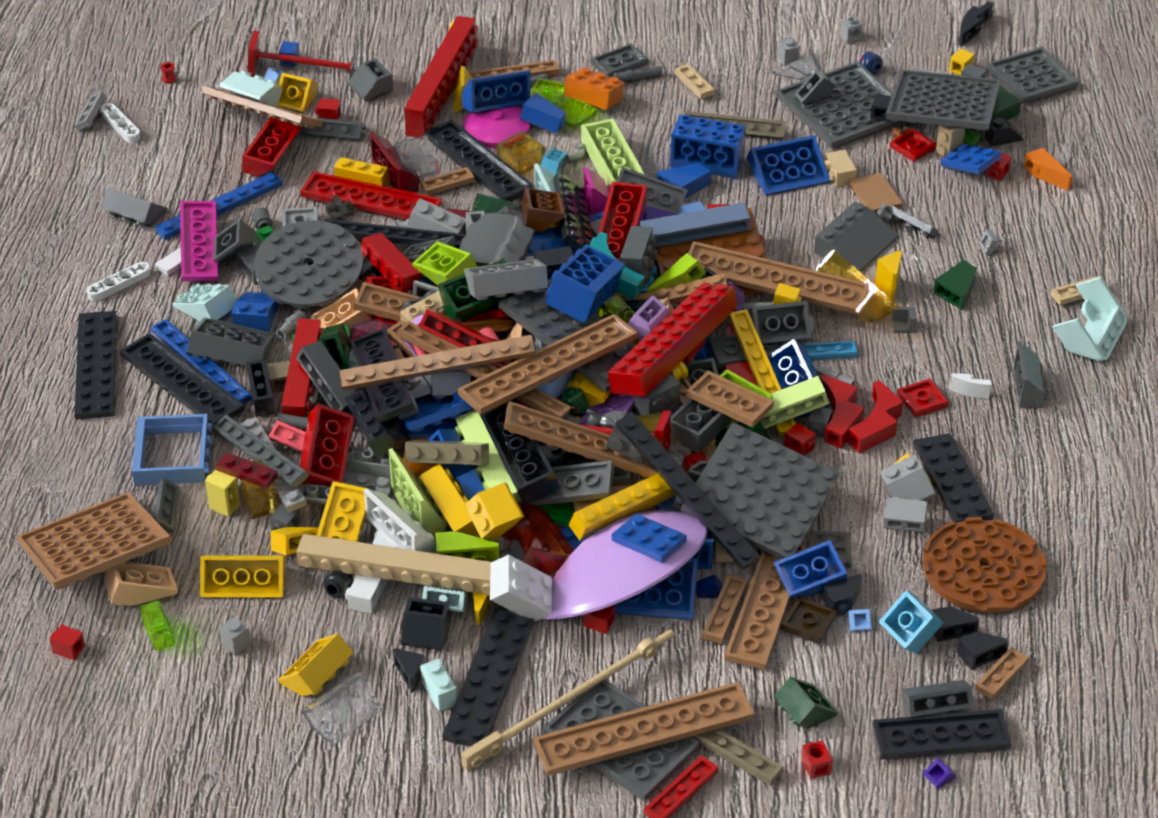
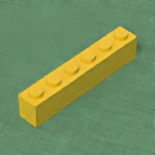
(623, 503)

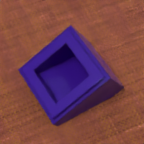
(939, 774)

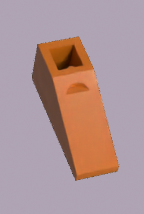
(1045, 167)

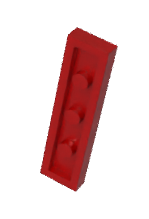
(681, 789)

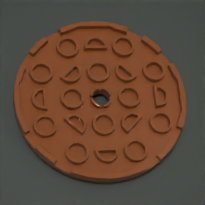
(1008, 582)

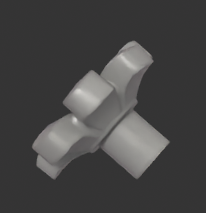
(882, 212)

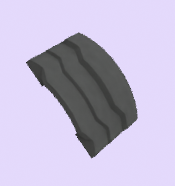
(497, 238)

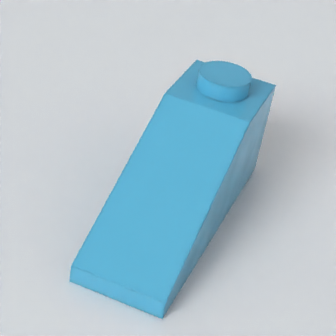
(553, 160)

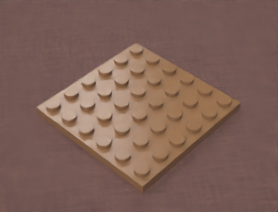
(93, 540)

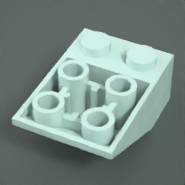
(206, 301)

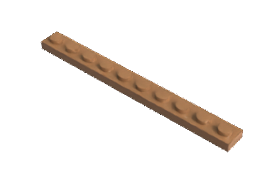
(431, 343)
(437, 362)

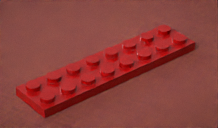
(364, 195)

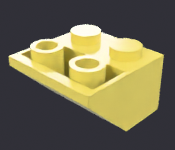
(222, 493)

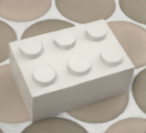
(520, 588)

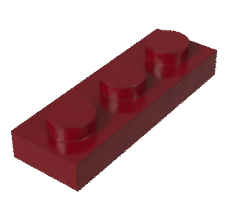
(246, 470)

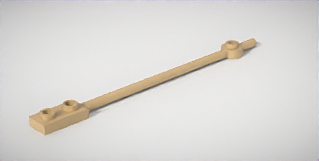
(493, 743)

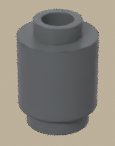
(261, 218)

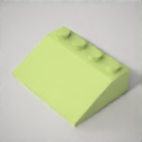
(413, 497)

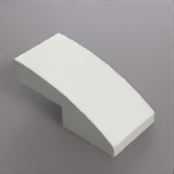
(970, 387)

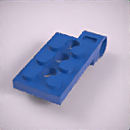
(435, 415)

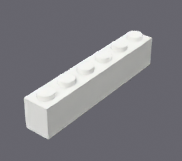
(367, 590)

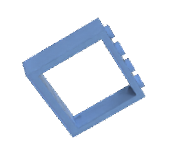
(166, 425)

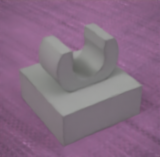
(989, 242)

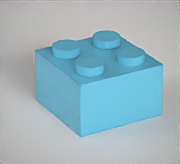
(911, 622)

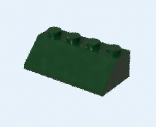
(461, 304)

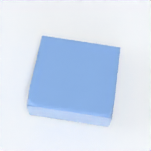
(273, 74)
(859, 620)

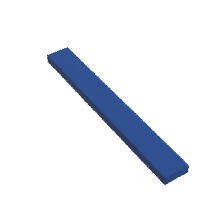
(179, 344)

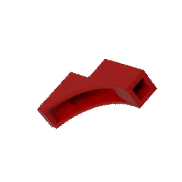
(845, 411)
(880, 423)

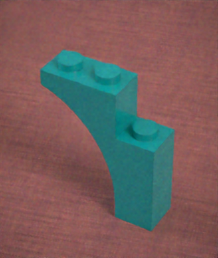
(630, 281)

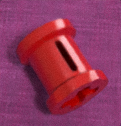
(168, 72)

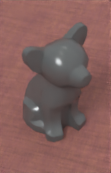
(607, 420)

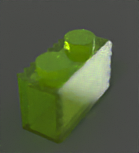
(157, 625)

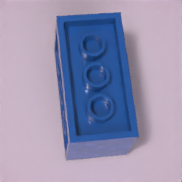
(710, 143)
(584, 283)

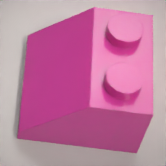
(596, 191)

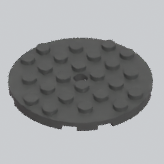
(287, 279)

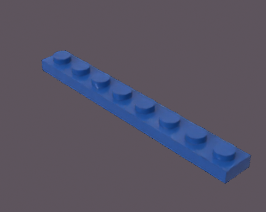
(227, 202)

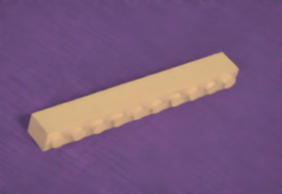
(394, 564)

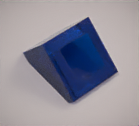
(709, 587)

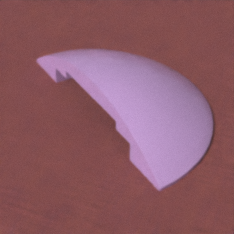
(609, 573)

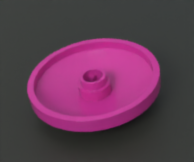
(495, 125)

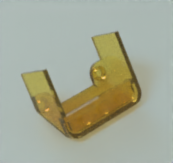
(876, 303)

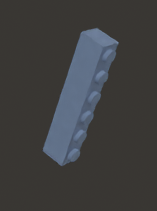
(699, 224)

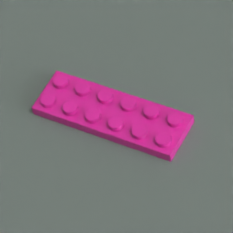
(197, 241)

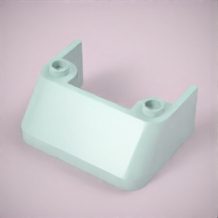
(1103, 324)

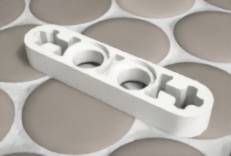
(121, 122)
(136, 273)

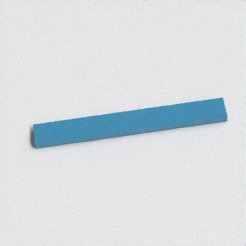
(826, 350)

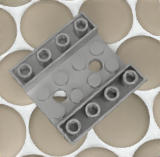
(361, 470)

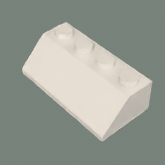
(396, 523)

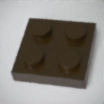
(809, 620)

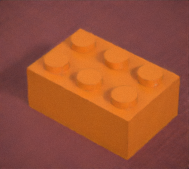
(594, 88)

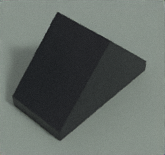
(408, 665)

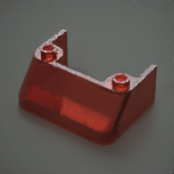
(540, 539)

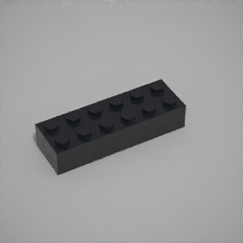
(521, 457)

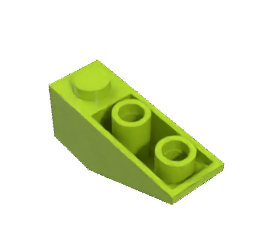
(683, 271)

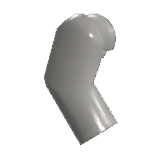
(578, 154)

